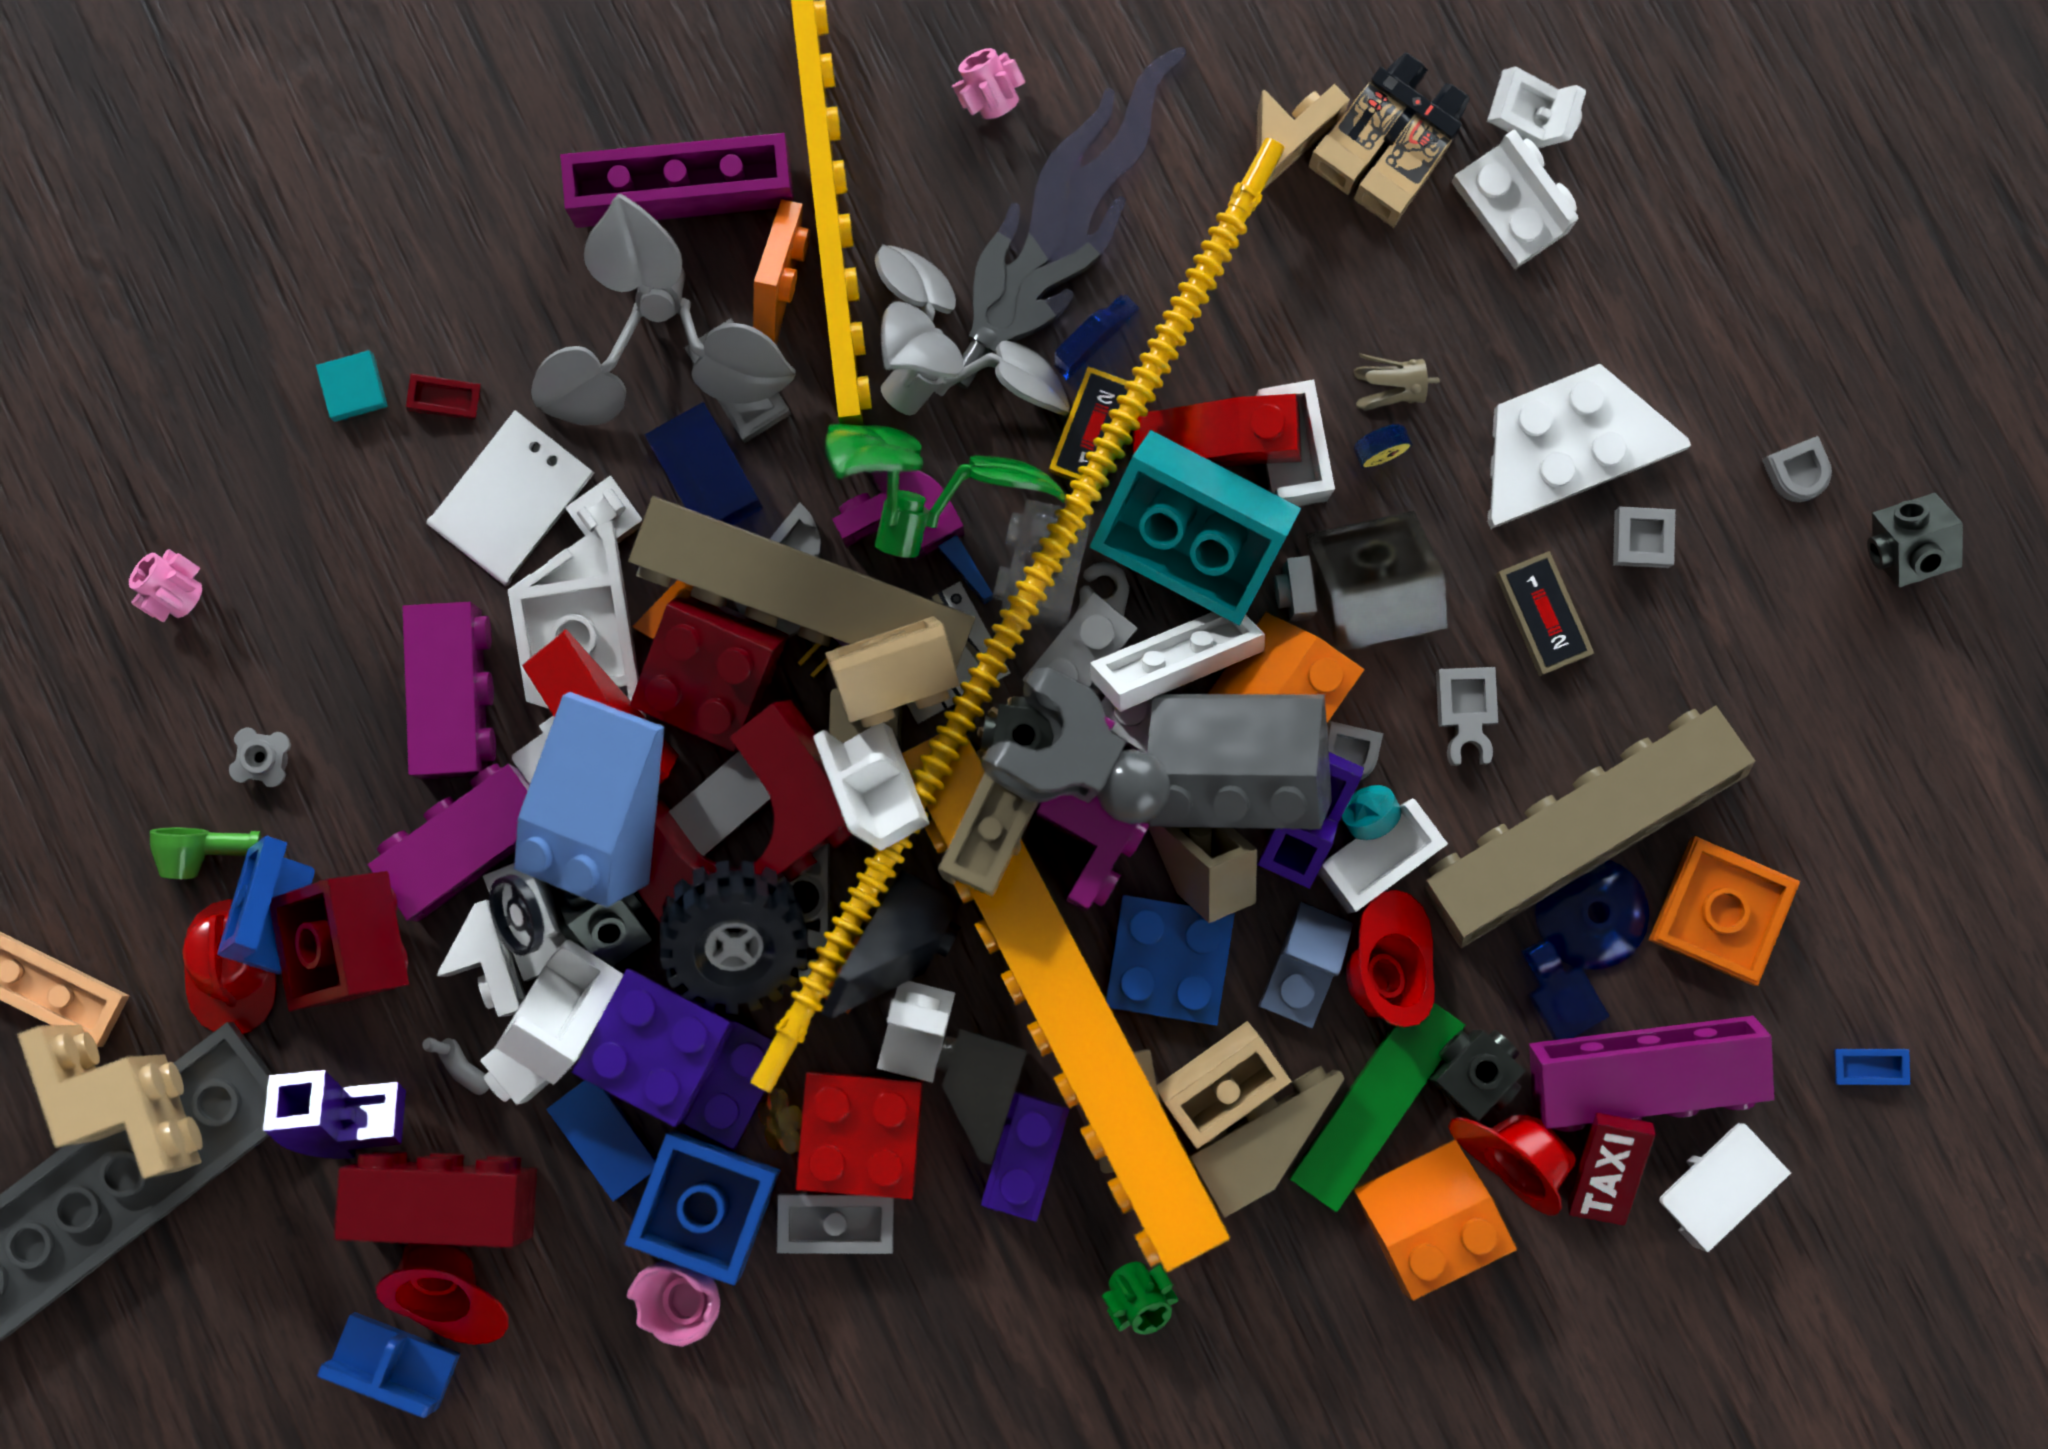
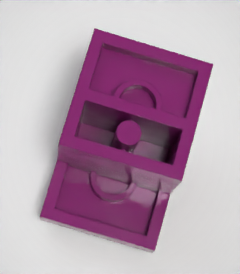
(1098, 832)

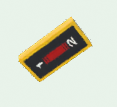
(1090, 410)

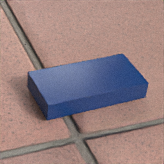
(603, 1138)

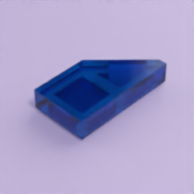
(1092, 335)

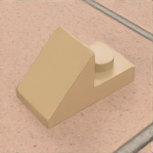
(1312, 120)

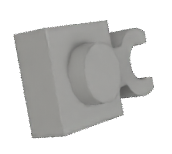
(1467, 702)

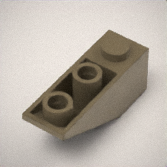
(1257, 1152)

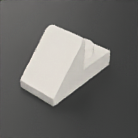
(481, 946)

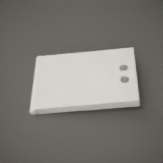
(510, 498)

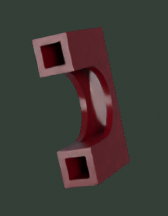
(805, 808)

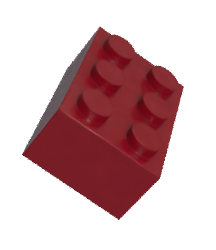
(436, 1200)

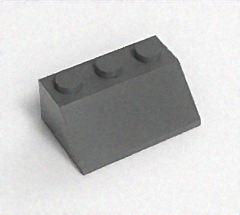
(1242, 760)

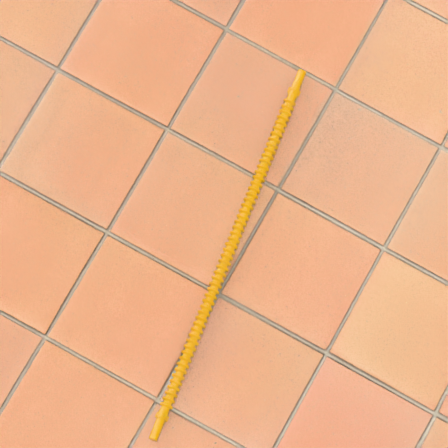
(1023, 605)

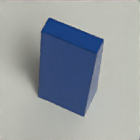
(961, 562)
(1872, 1066)

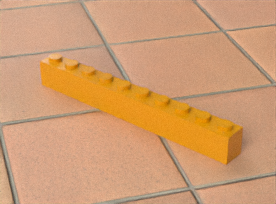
(1084, 1037)

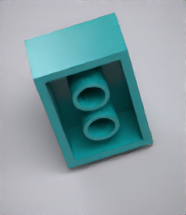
(1194, 527)

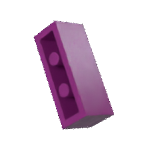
(447, 690)
(455, 843)

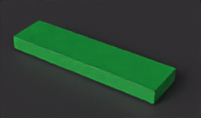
(1373, 1107)

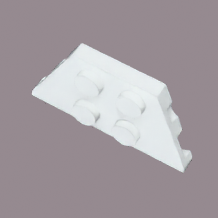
(1572, 441)
(585, 595)

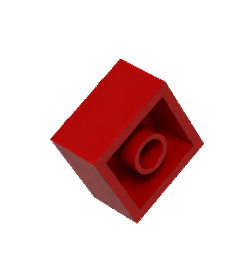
(859, 1135)

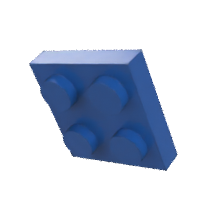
(1168, 961)

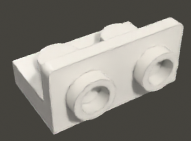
(1517, 199)

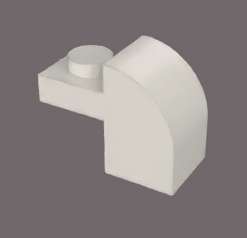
(916, 1030)

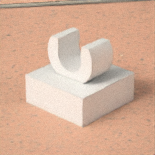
(604, 504)

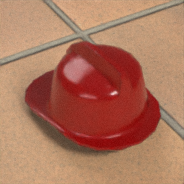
(1394, 961)
(220, 987)
(1522, 1154)
(440, 1292)

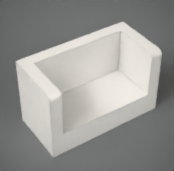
(1312, 478)
(1371, 866)
(560, 1011)

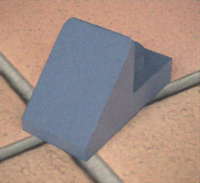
(1306, 965)

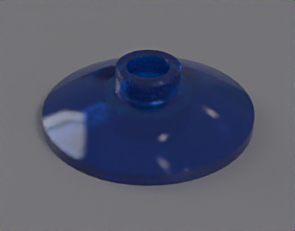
(1579, 941)

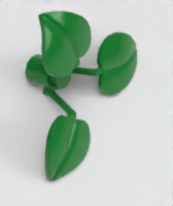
(903, 516)

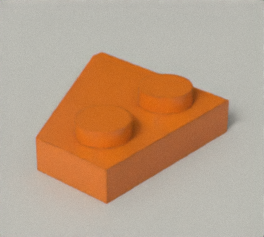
(777, 272)

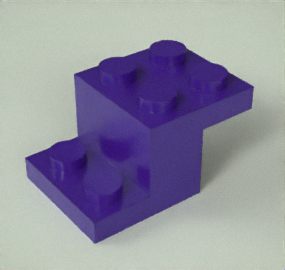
(676, 1059)

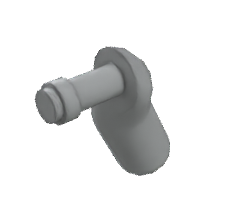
(457, 1064)

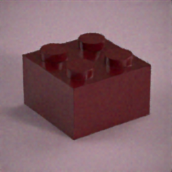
(707, 669)
(339, 940)

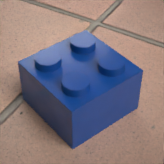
(703, 1207)

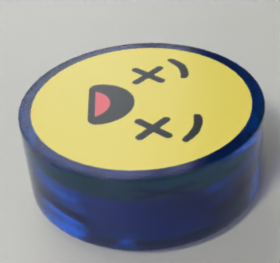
(1382, 445)

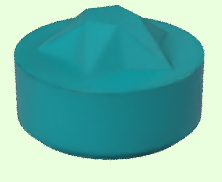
(1372, 812)

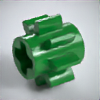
(1140, 1298)

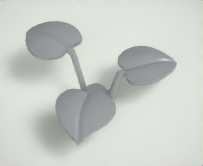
(632, 252)
(928, 359)

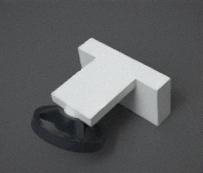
(525, 918)

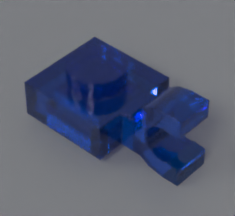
(1565, 998)

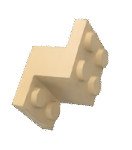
(99, 1102)

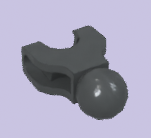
(1083, 755)

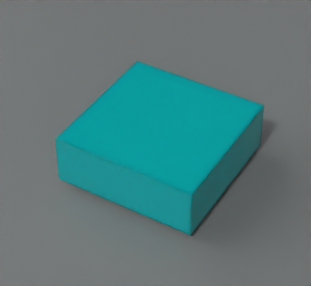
(351, 386)

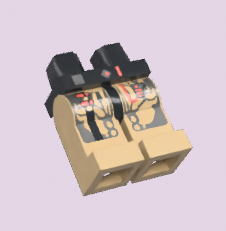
(1403, 124)

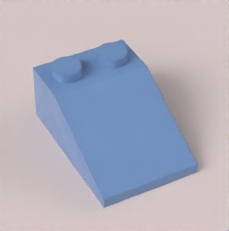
(592, 803)

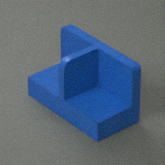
(391, 1365)

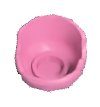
(675, 1302)

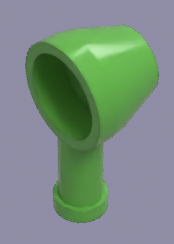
(182, 850)

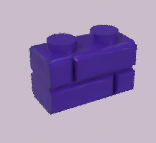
(1025, 1156)

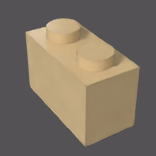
(1222, 1084)

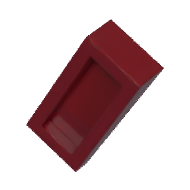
(442, 396)

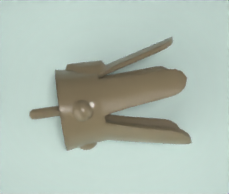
(1408, 376)

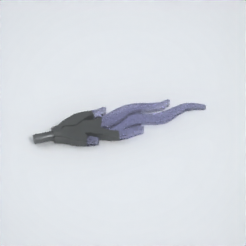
(1057, 243)

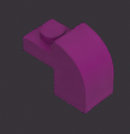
(862, 513)

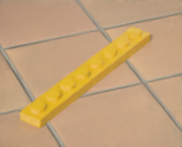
(833, 228)

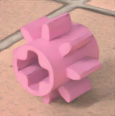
(988, 83)
(165, 585)

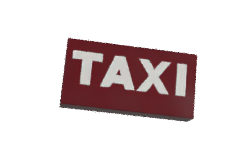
(1611, 1169)

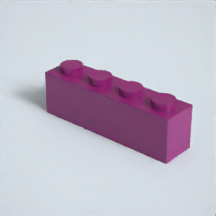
(680, 178)
(1652, 1072)

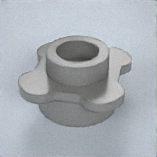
(271, 769)

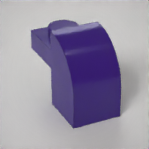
(1301, 852)
(325, 1120)

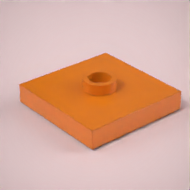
(1724, 911)

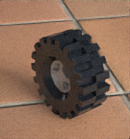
(731, 964)

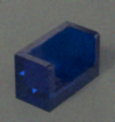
(703, 467)

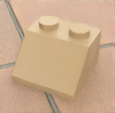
(894, 671)

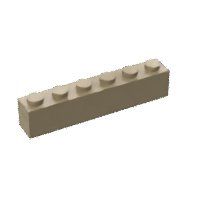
(779, 580)
(1587, 825)

